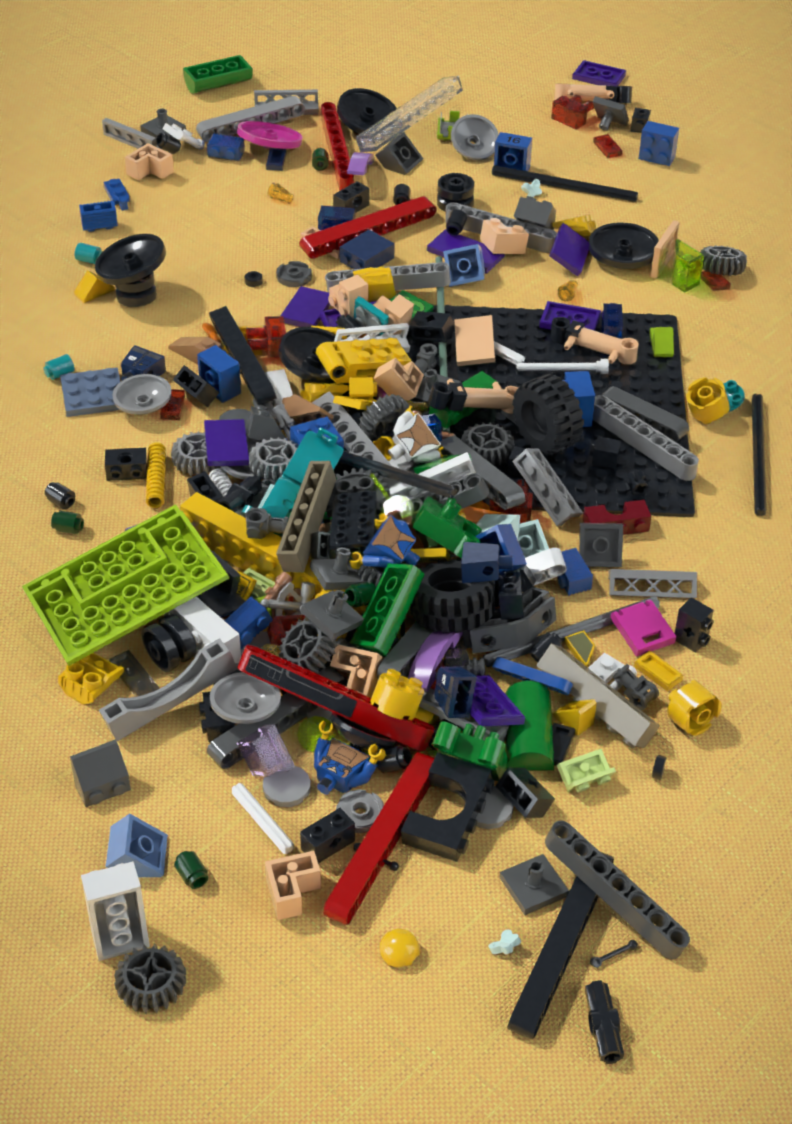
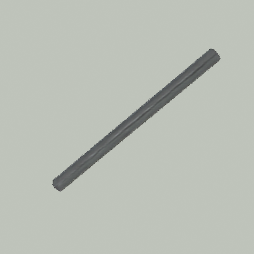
(587, 625)

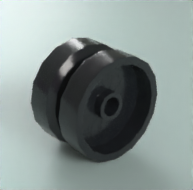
(455, 189)
(138, 292)
(169, 642)

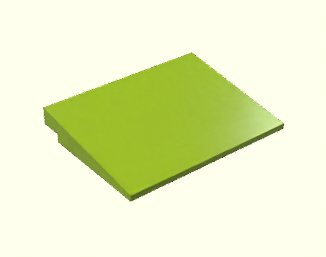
(124, 584)

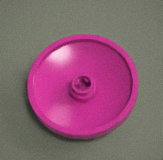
(269, 135)

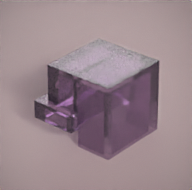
(265, 752)

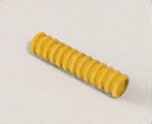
(155, 475)

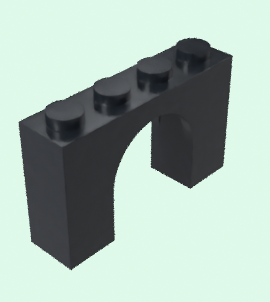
(449, 836)

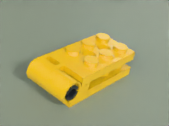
(359, 357)

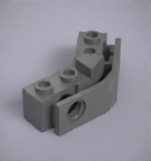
(514, 632)

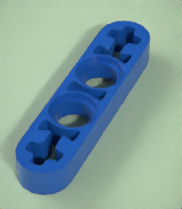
(530, 674)

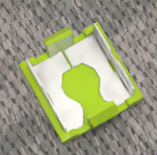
(445, 127)

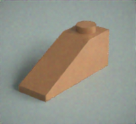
(191, 346)
(303, 410)

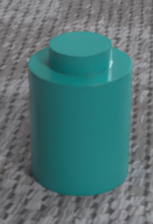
(87, 253)
(58, 366)

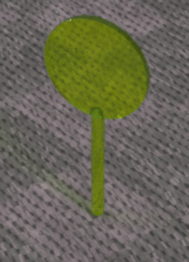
(398, 502)
(309, 733)

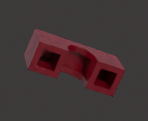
(635, 516)

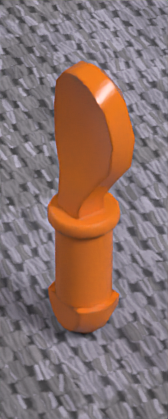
(211, 332)

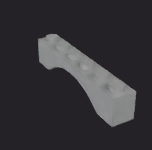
(132, 713)

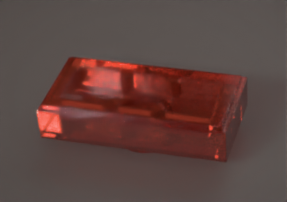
(607, 146)
(715, 281)
(174, 407)

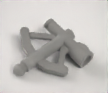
(307, 593)

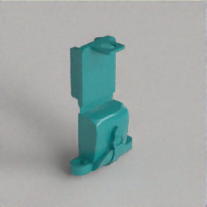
(285, 491)

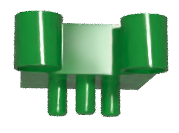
(445, 524)
(485, 753)

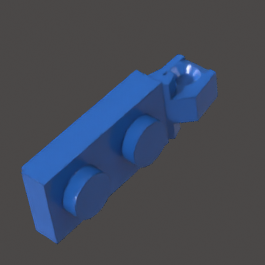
(117, 193)

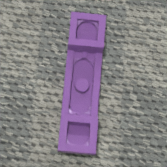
(359, 162)
(430, 656)

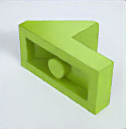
(662, 341)

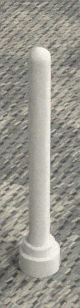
(600, 366)

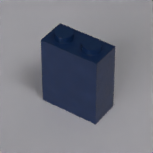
(367, 251)

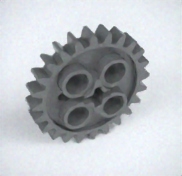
(355, 483)

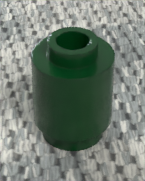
(320, 159)
(67, 522)
(360, 594)
(191, 869)

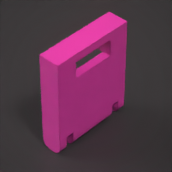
(641, 622)

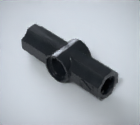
(242, 493)
(604, 1022)

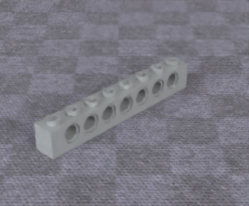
(354, 438)

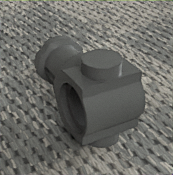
(260, 523)

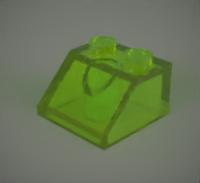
(686, 266)

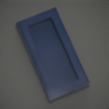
(276, 159)

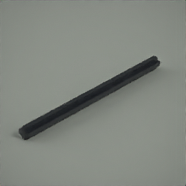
(565, 183)
(758, 455)
(399, 475)

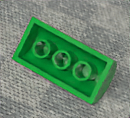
(217, 73)
(387, 608)
(532, 742)

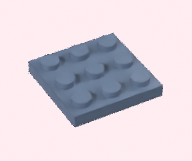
(89, 391)

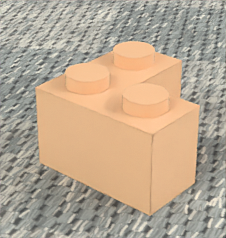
(149, 160)
(503, 239)
(346, 292)
(398, 310)
(399, 379)
(360, 665)
(288, 879)

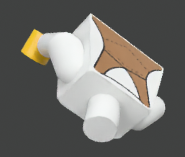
(414, 439)

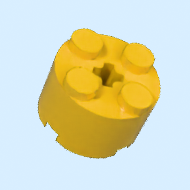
(707, 399)
(397, 695)
(693, 707)

